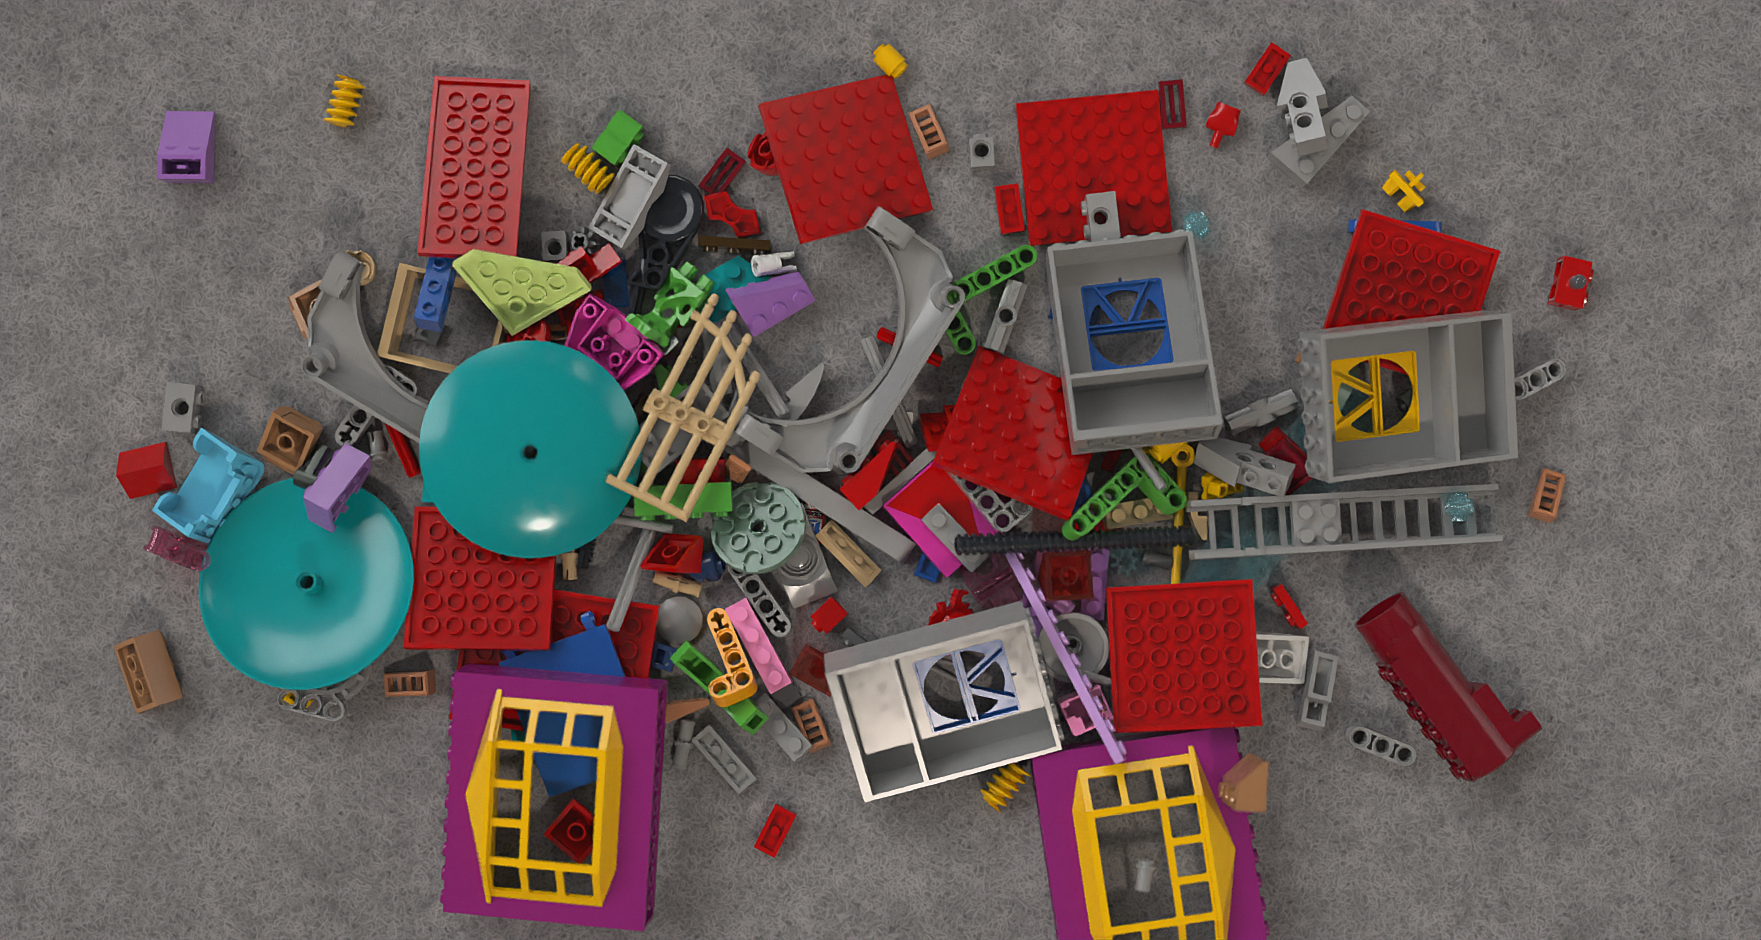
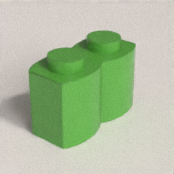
(618, 138)

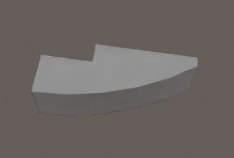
(803, 393)
(1317, 691)

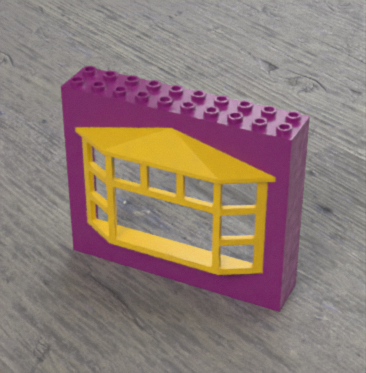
(625, 805)
(1073, 845)

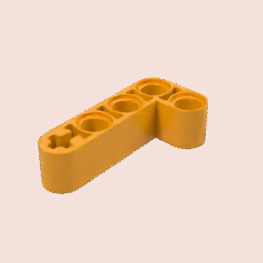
(729, 654)

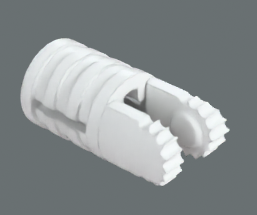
(772, 264)

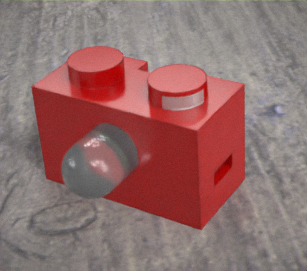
(1570, 283)

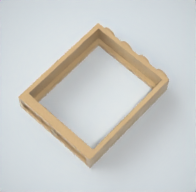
(397, 316)

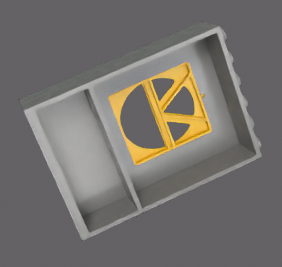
(1459, 395)

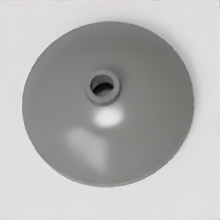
(1090, 645)

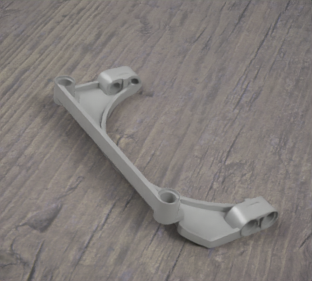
(923, 318)
(348, 358)

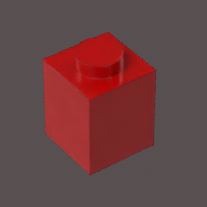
(828, 615)

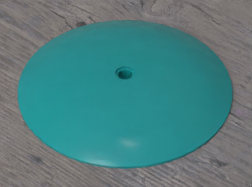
(520, 399)
(258, 597)

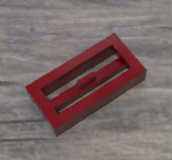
(1173, 125)
(720, 160)

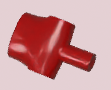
(1223, 122)

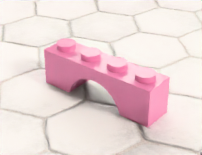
(758, 645)

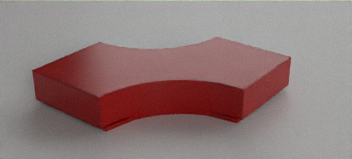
(722, 208)

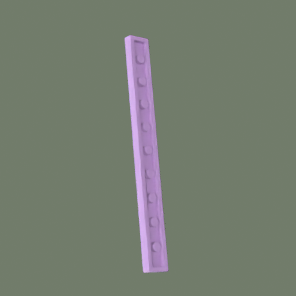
(1070, 661)

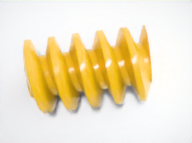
(344, 102)
(586, 168)
(1003, 785)

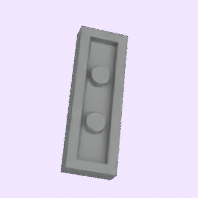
(946, 529)
(783, 729)
(724, 759)

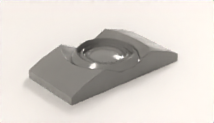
(630, 197)
(682, 438)
(807, 572)

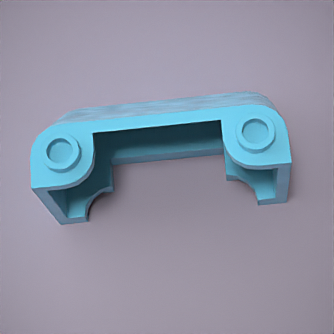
(212, 489)

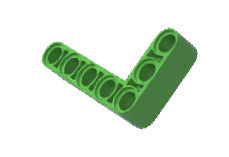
(976, 289)
(1118, 491)

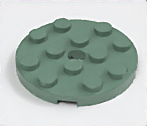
(781, 534)

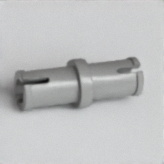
(683, 744)

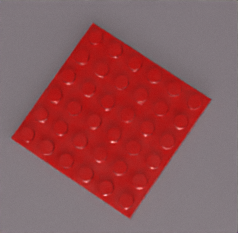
(1088, 149)
(844, 157)
(1407, 274)
(1013, 435)
(474, 595)
(1184, 656)

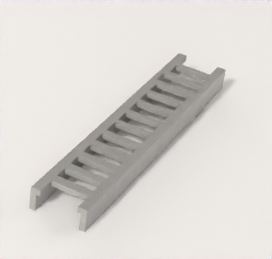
(1375, 497)

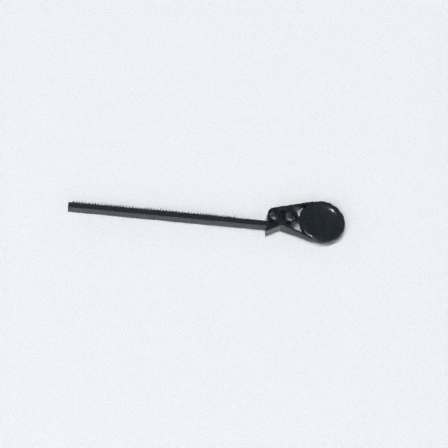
(670, 219)

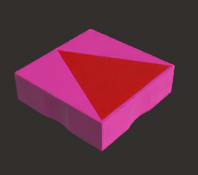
(921, 496)

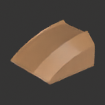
(301, 305)
(289, 439)

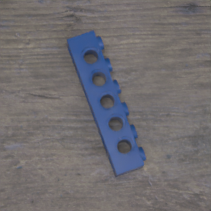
(435, 293)

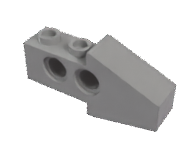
(1303, 90)
(1237, 463)

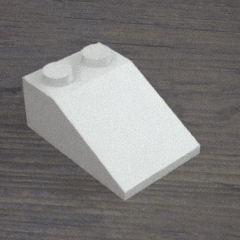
(1282, 657)

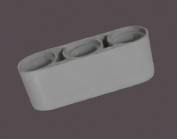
(1539, 377)
(1391, 747)

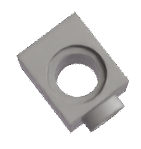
(981, 163)
(551, 238)

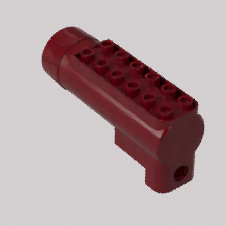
(1456, 714)

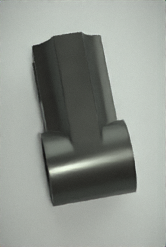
(308, 474)

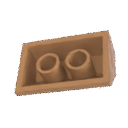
(148, 671)
(1246, 785)

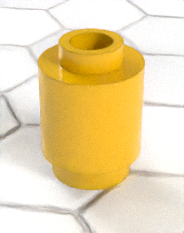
(890, 60)

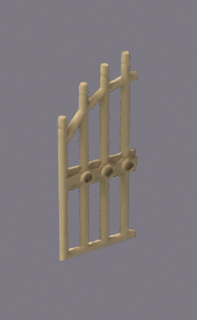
(689, 419)

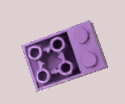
(187, 147)

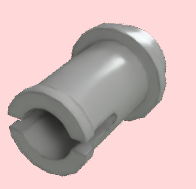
(377, 446)
(1144, 874)

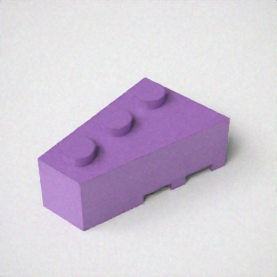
(770, 301)
(335, 485)

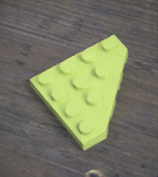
(520, 288)

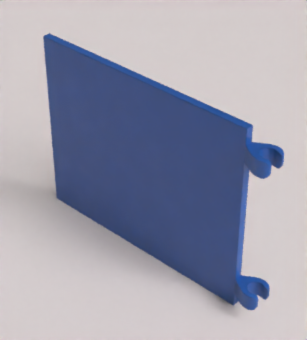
(582, 653)

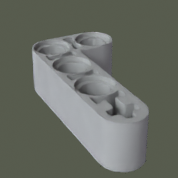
(357, 434)
(1007, 509)
(756, 598)

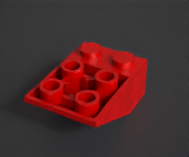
(869, 481)

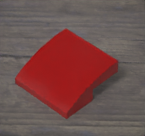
(934, 425)

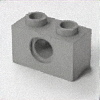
(1105, 204)
(175, 396)

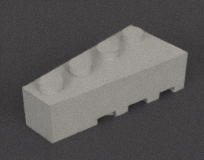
(1337, 126)

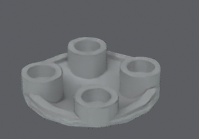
(679, 620)

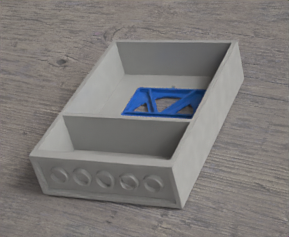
(1145, 403)
(903, 741)

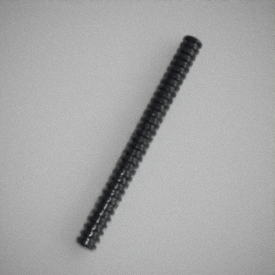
(1055, 541)

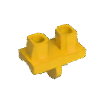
(1411, 198)
(1217, 488)

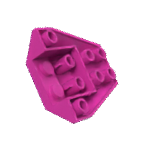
(612, 342)

